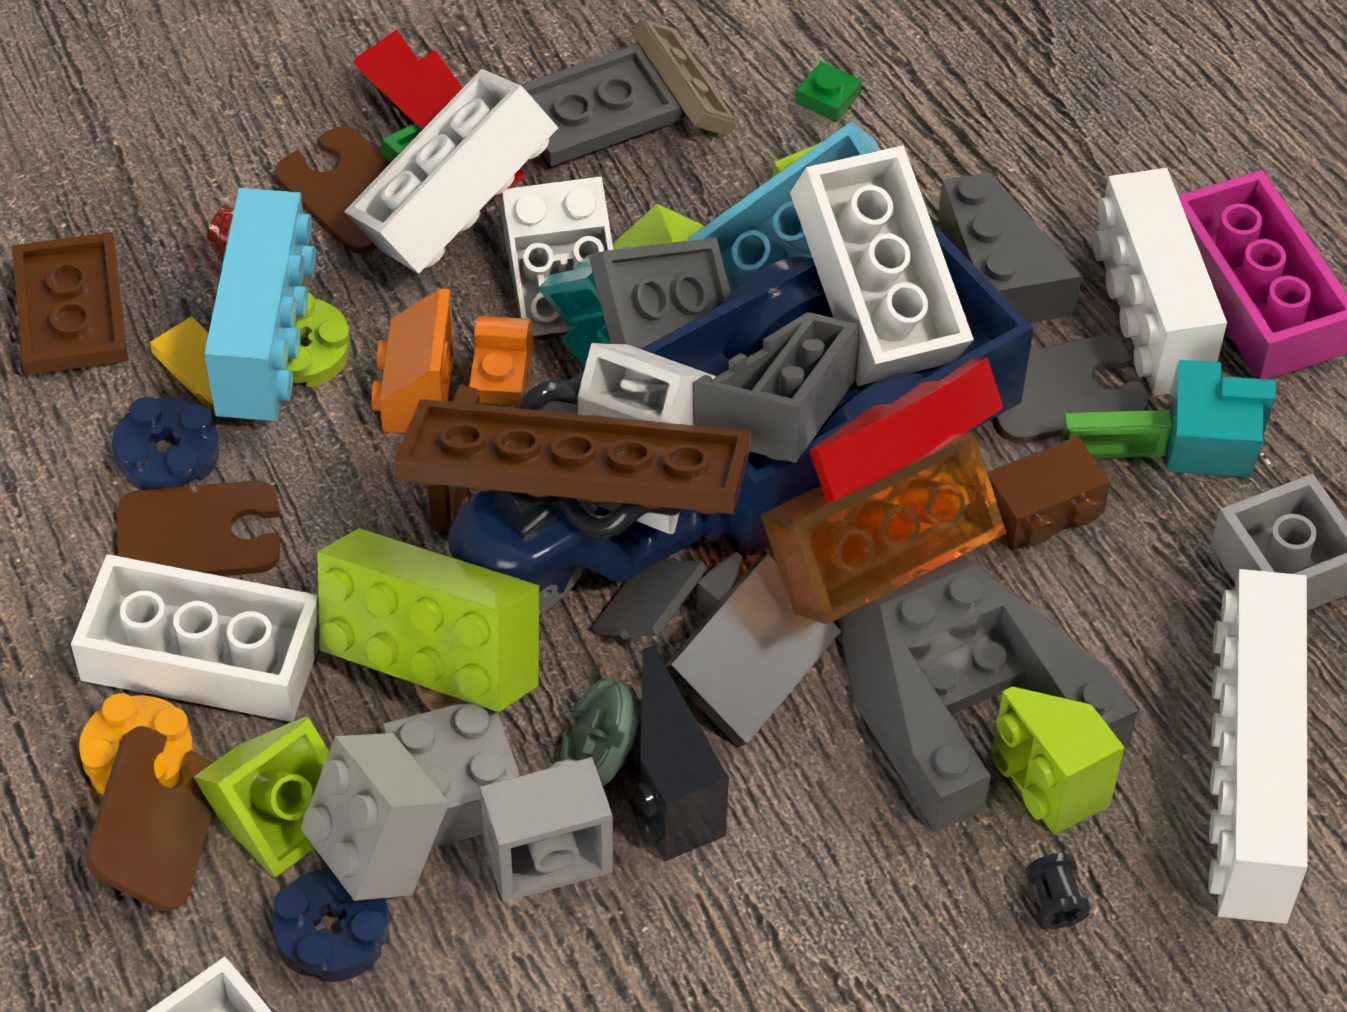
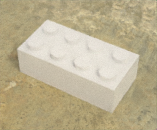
(452, 170)
(881, 263)
(1157, 276)
(198, 638)

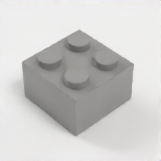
(1289, 533)
(460, 753)
(374, 816)
(547, 828)

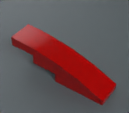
(906, 430)

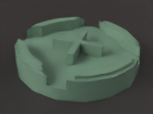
(604, 727)

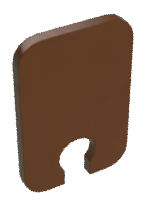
(332, 192)
(194, 525)
(147, 833)

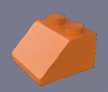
(415, 361)

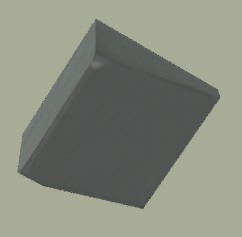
(717, 584)

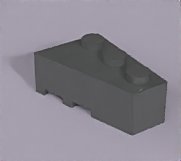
(1008, 247)
(783, 388)

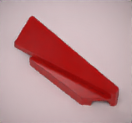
(413, 85)

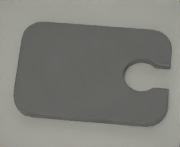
(1062, 383)

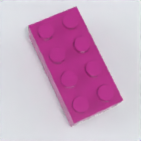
(1267, 276)

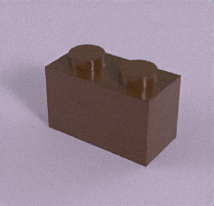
(1049, 492)

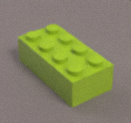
(429, 619)

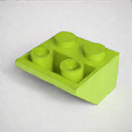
(1056, 755)

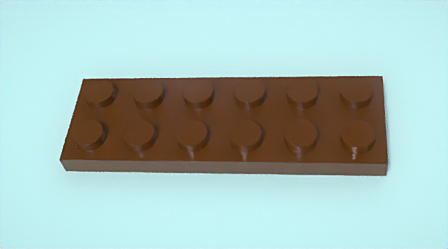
(574, 456)

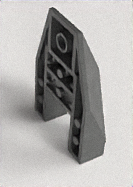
(946, 648)

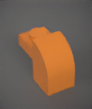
(502, 359)

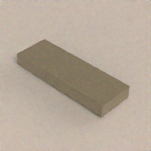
(684, 77)

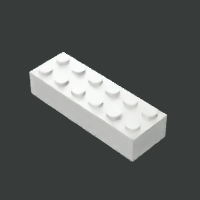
(1260, 747)

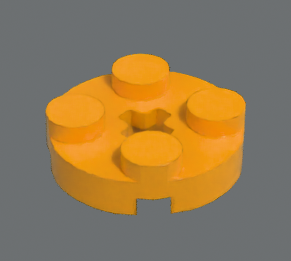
(121, 714)

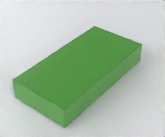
(1120, 432)

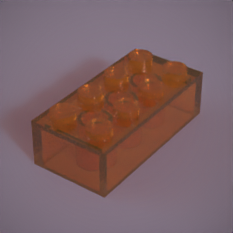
(885, 533)

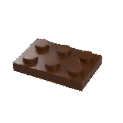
(69, 303)

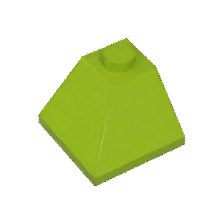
(265, 791)

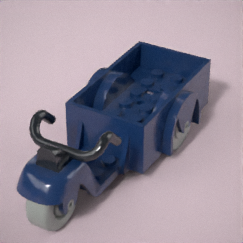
(558, 537)

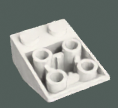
(550, 233)
(638, 386)

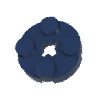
(159, 420)
(319, 952)

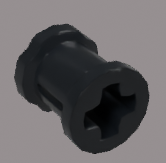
(1057, 890)

